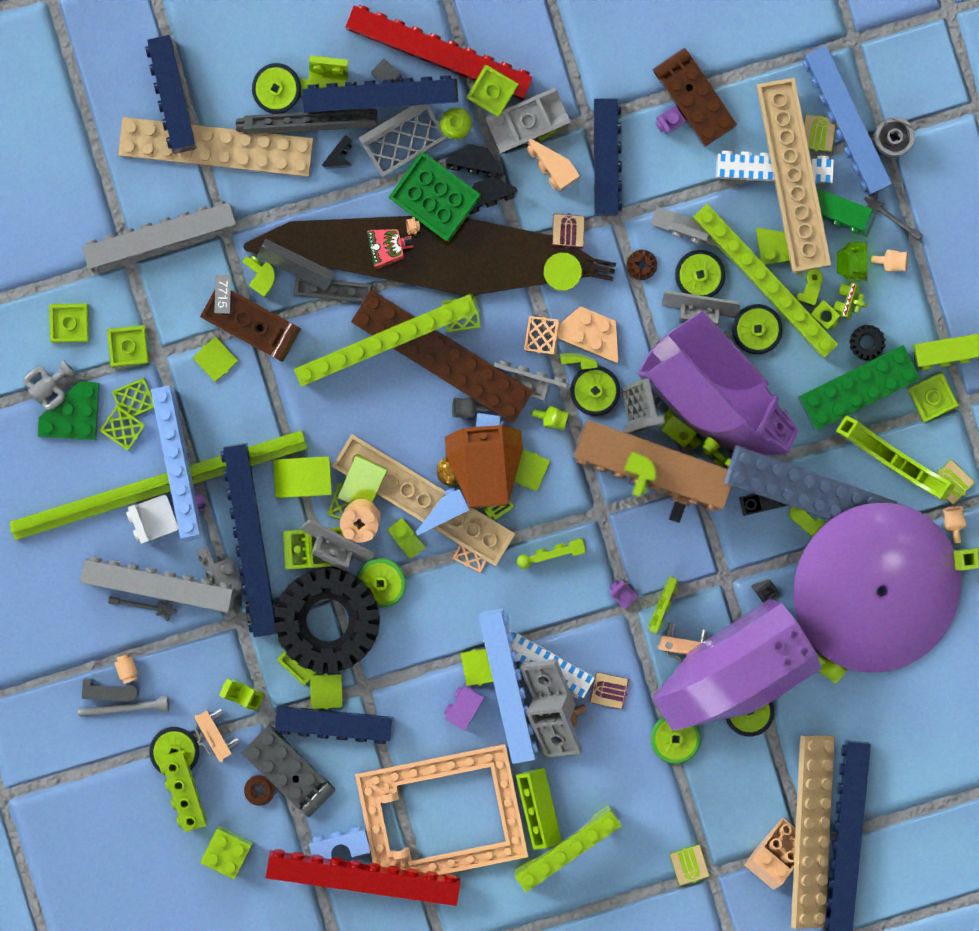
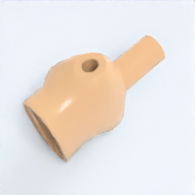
(892, 260)
(954, 521)

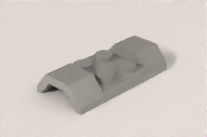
(528, 120)

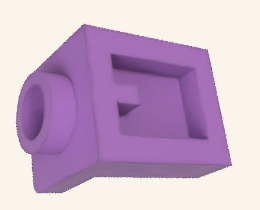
(670, 120)
(622, 593)

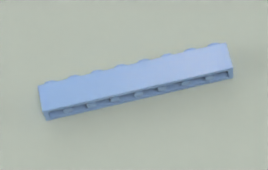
(177, 463)
(507, 685)

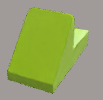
(406, 538)

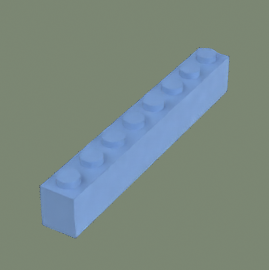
(847, 120)

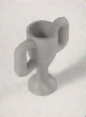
(47, 385)

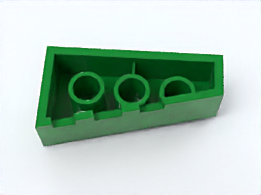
(845, 213)

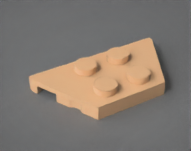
(590, 332)

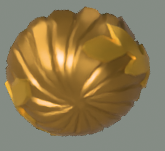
(445, 473)

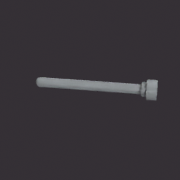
(160, 704)

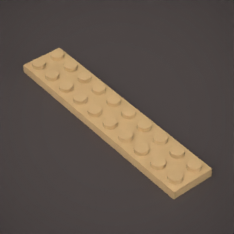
(219, 148)
(793, 175)
(420, 496)
(812, 831)

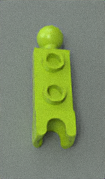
(575, 547)

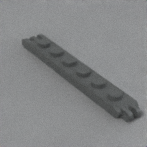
(307, 121)

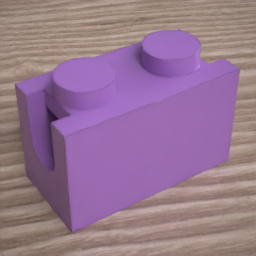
(464, 707)

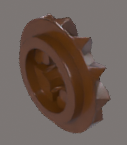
(647, 272)
(250, 792)

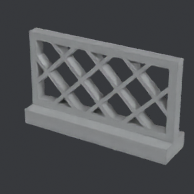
(389, 126)
(640, 407)

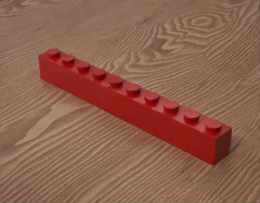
(430, 48)
(363, 878)

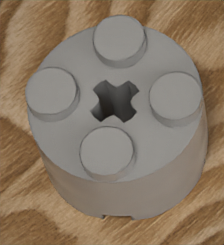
(903, 132)

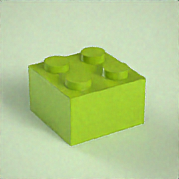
(226, 852)

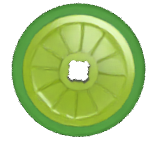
(393, 579)
(675, 751)

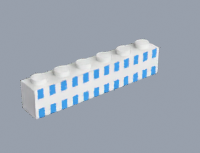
(759, 167)
(528, 651)

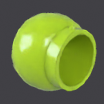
(455, 123)

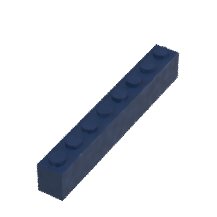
(380, 95)

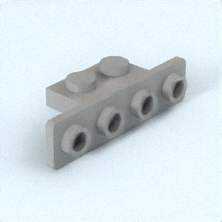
(680, 226)
(693, 304)
(538, 382)
(334, 547)
(220, 572)

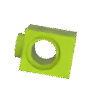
(817, 311)

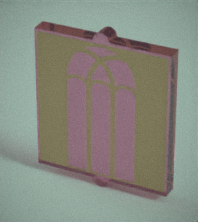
(568, 231)
(609, 690)

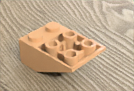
(557, 167)
(774, 855)

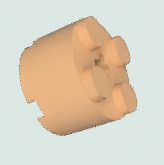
(370, 521)

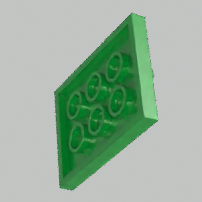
(435, 196)

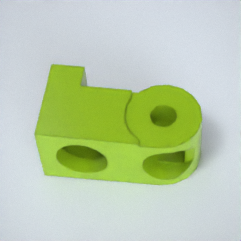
(812, 287)
(805, 521)

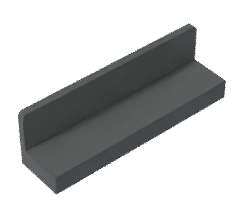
(295, 264)

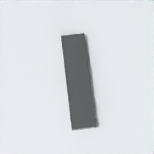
(336, 290)

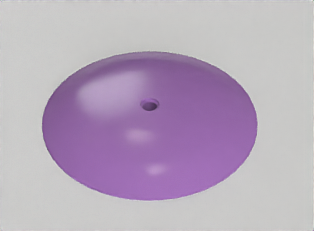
(841, 579)

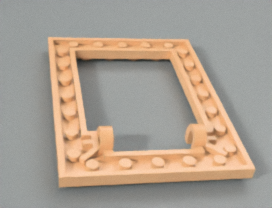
(376, 783)

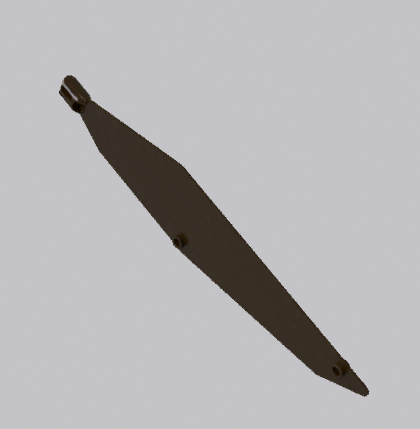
(475, 261)

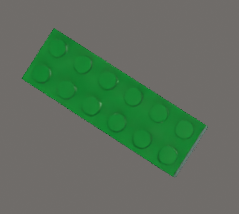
(858, 387)

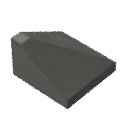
(765, 590)

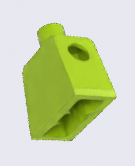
(674, 426)

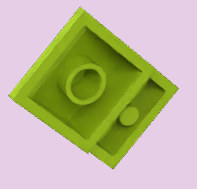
(302, 477)
(299, 547)

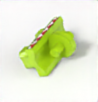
(846, 309)

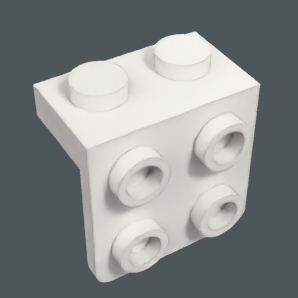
(152, 519)

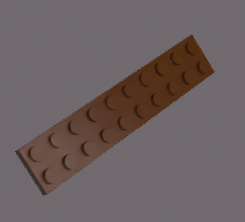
(447, 359)

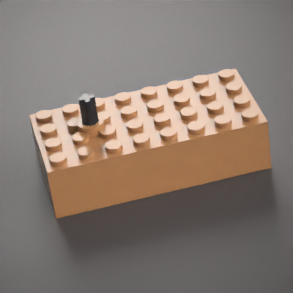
(679, 474)

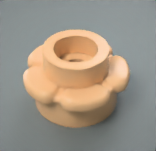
(412, 226)

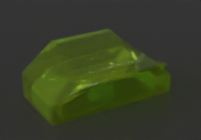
(853, 261)

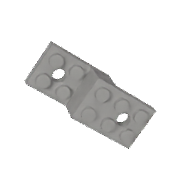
(551, 708)

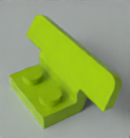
(324, 71)

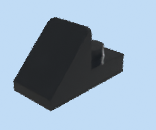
(335, 159)

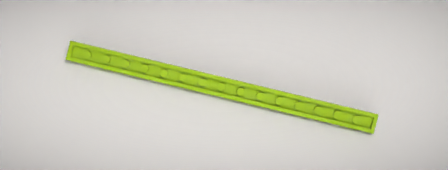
(148, 488)

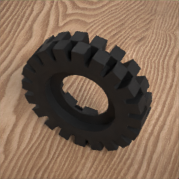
(292, 620)

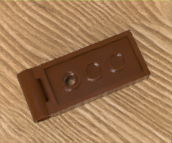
(700, 106)
(243, 322)

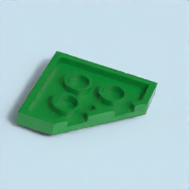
(74, 416)

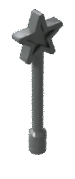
(876, 206)
(162, 609)

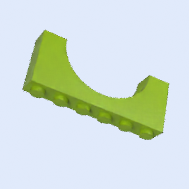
(540, 868)

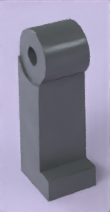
(105, 692)

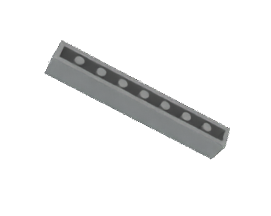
(159, 236)
(158, 584)

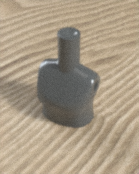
(467, 408)

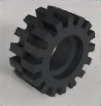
(878, 338)

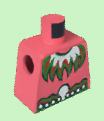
(387, 246)

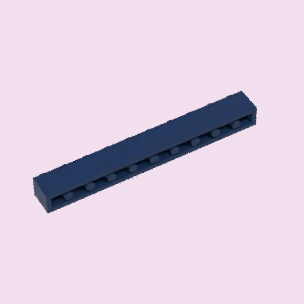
(250, 539)
(848, 836)

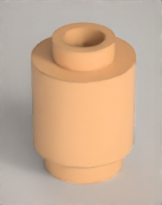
(126, 669)

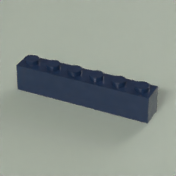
(171, 94)
(606, 157)
(333, 723)

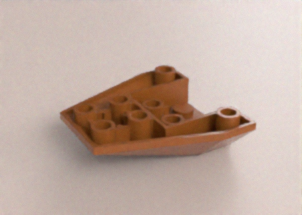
(485, 463)

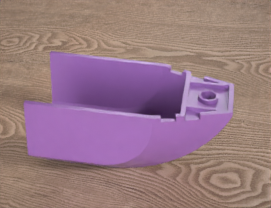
(717, 389)
(738, 669)

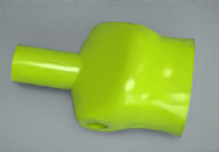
(552, 417)
(830, 669)

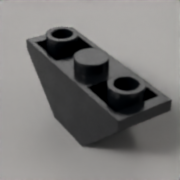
(476, 160)
(492, 191)
(755, 503)

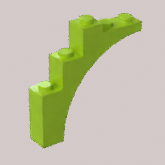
(894, 459)

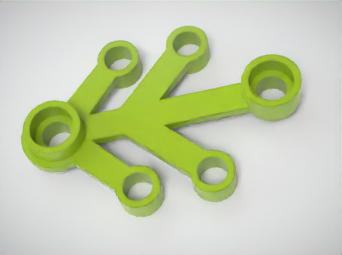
(710, 449)

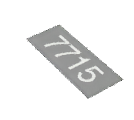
(222, 294)

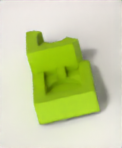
(585, 362)

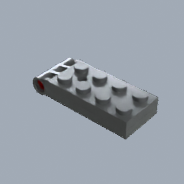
(281, 762)

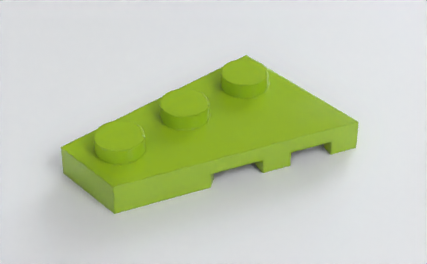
(772, 246)
(663, 605)

